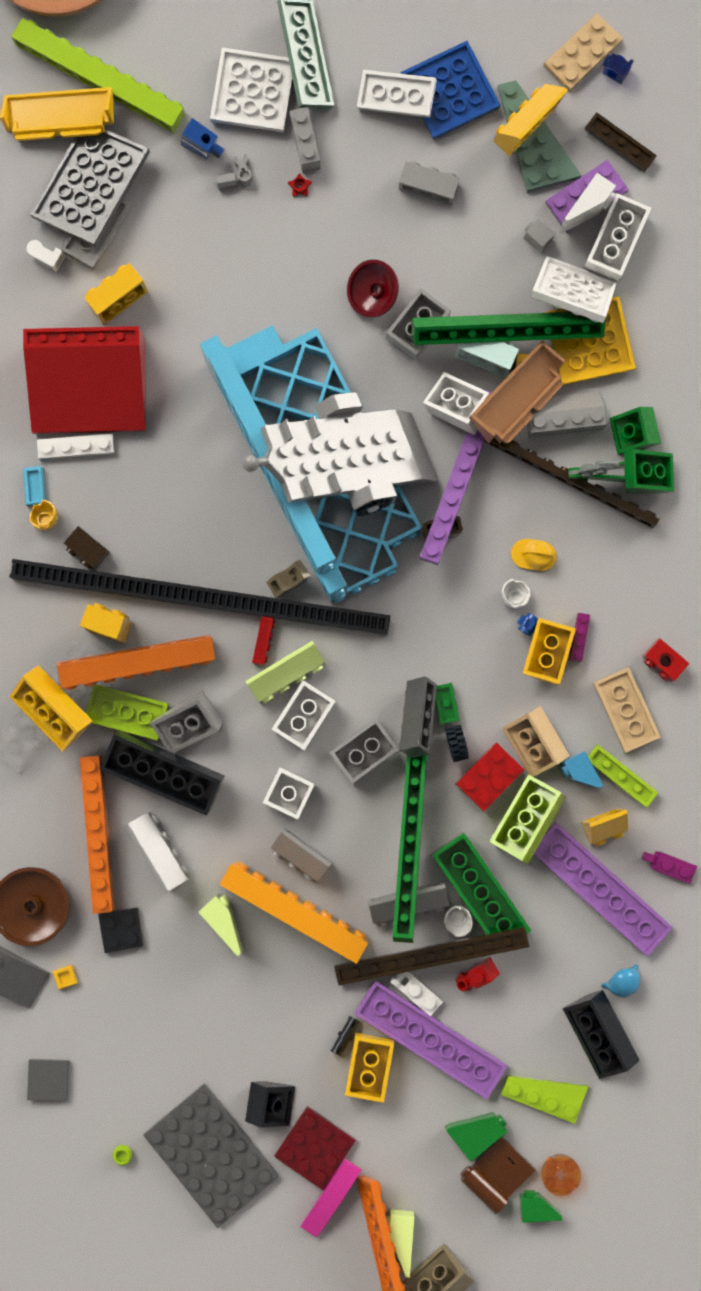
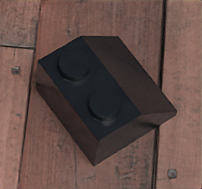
(269, 1104)

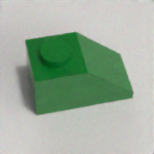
(537, 1208)

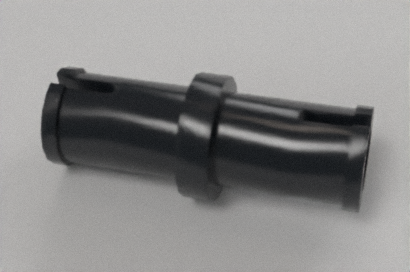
(345, 1036)

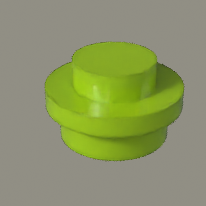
(122, 1155)

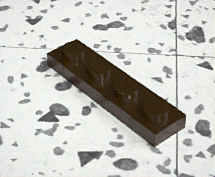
(620, 142)

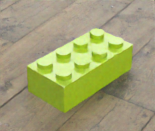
(528, 819)

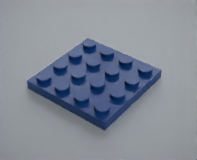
(460, 90)

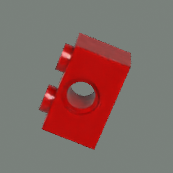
(676, 662)

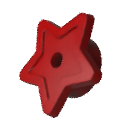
(299, 180)

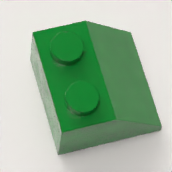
(635, 429)

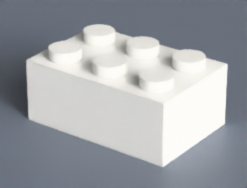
(455, 401)
(303, 715)

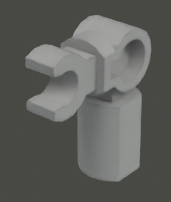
(242, 177)

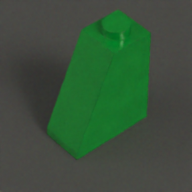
(477, 1133)

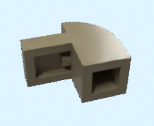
(288, 579)

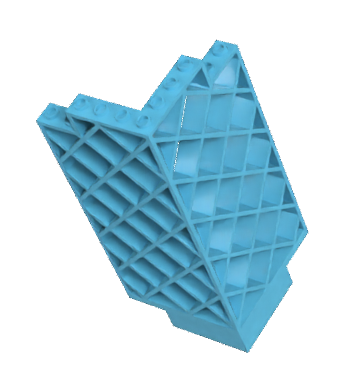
(255, 354)

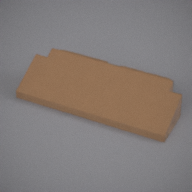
(525, 388)

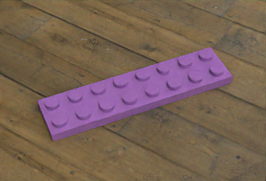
(602, 889)
(431, 1039)

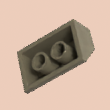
(439, 1273)

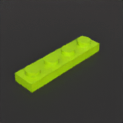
(622, 776)

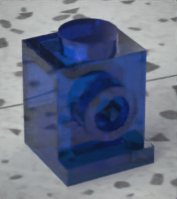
(617, 67)

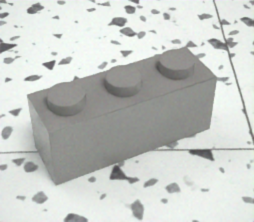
(304, 139)
(429, 182)

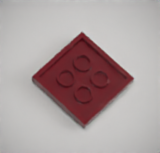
(315, 1147)

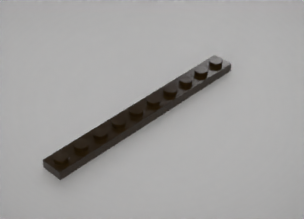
(595, 491)
(432, 955)

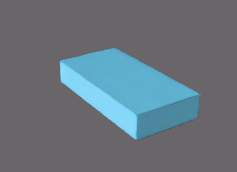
(34, 485)

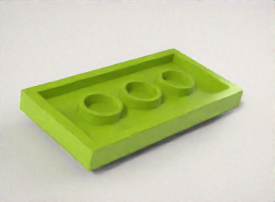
(124, 711)

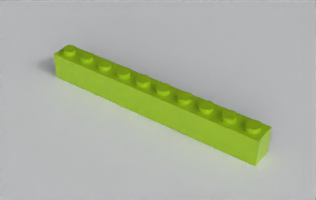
(96, 74)

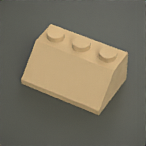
(536, 742)

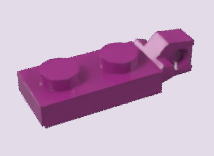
(671, 866)

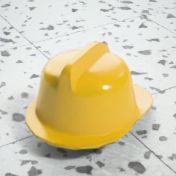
(533, 554)

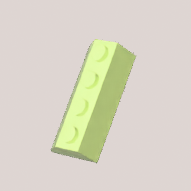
(285, 672)

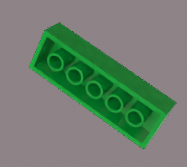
(478, 886)

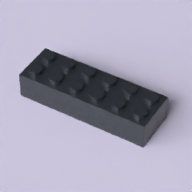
(162, 772)

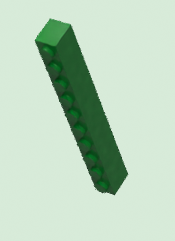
(504, 328)
(409, 850)

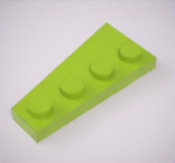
(552, 1097)

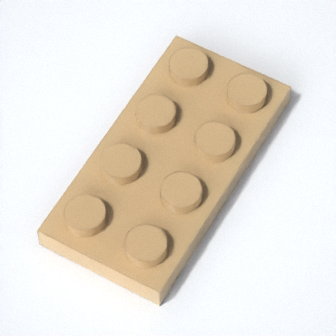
(583, 52)
(626, 710)

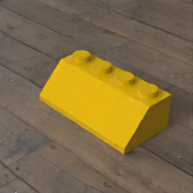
(529, 118)
(50, 708)

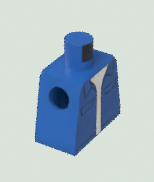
(196, 136)

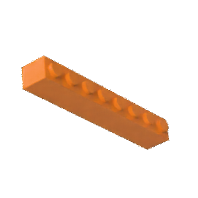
(135, 661)
(97, 835)

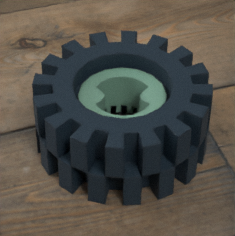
(457, 743)

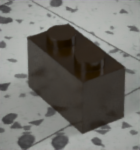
(86, 547)

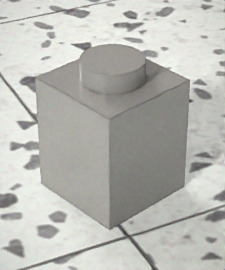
(539, 235)

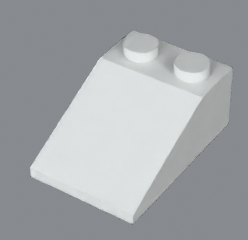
(594, 198)

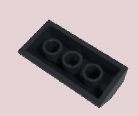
(601, 1034)

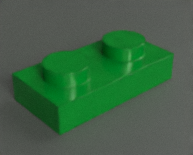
(446, 704)

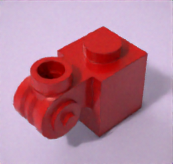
(478, 975)

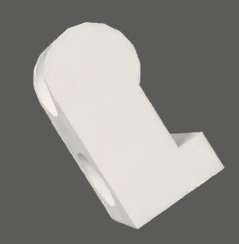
(45, 256)

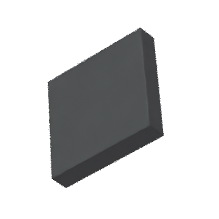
(48, 1079)

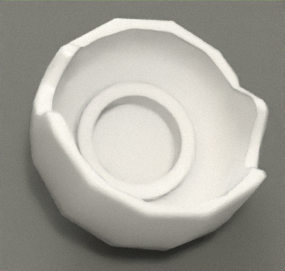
(515, 594)
(458, 921)

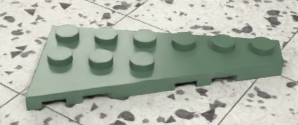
(540, 155)

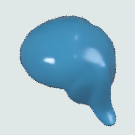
(624, 982)

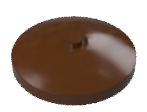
(32, 906)

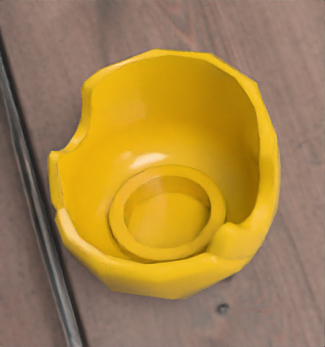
(44, 516)

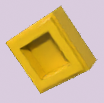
(65, 977)

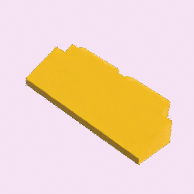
(58, 113)

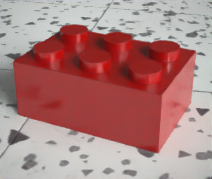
(489, 776)

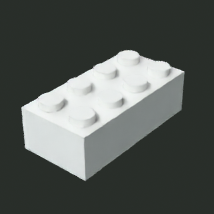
(617, 237)

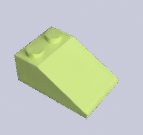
(221, 918)

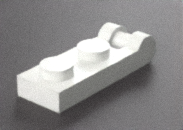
(417, 992)

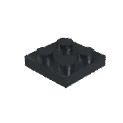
(121, 930)

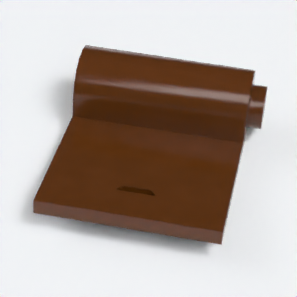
(495, 1176)

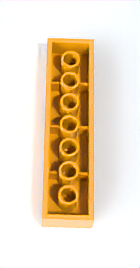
(295, 912)

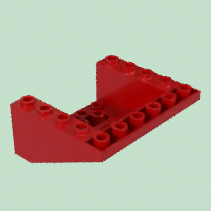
(86, 379)

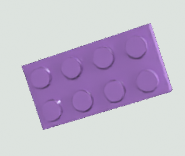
(564, 200)

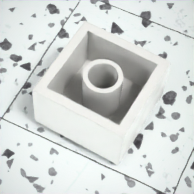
(289, 793)

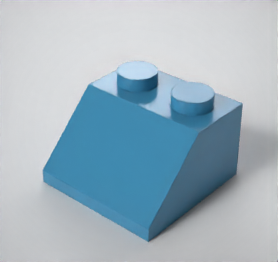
(580, 769)

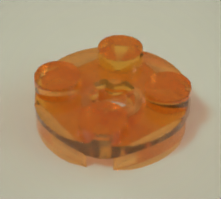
(551, 1181)

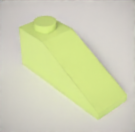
(402, 1236)

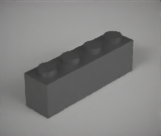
(418, 717)

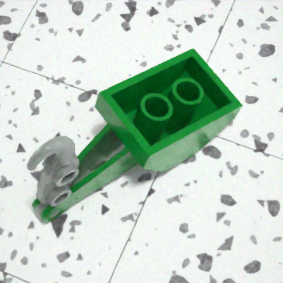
(643, 472)

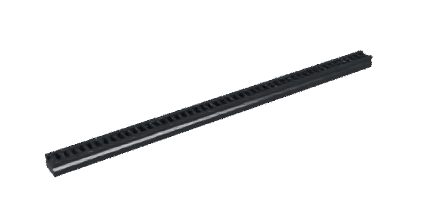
(200, 597)

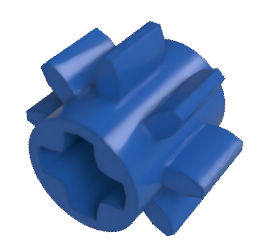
(527, 624)

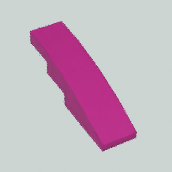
(330, 1198)

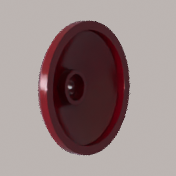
(364, 284)

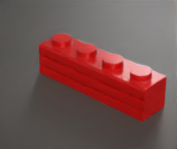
(263, 639)

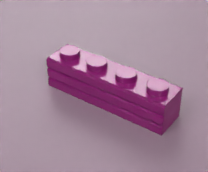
(579, 638)

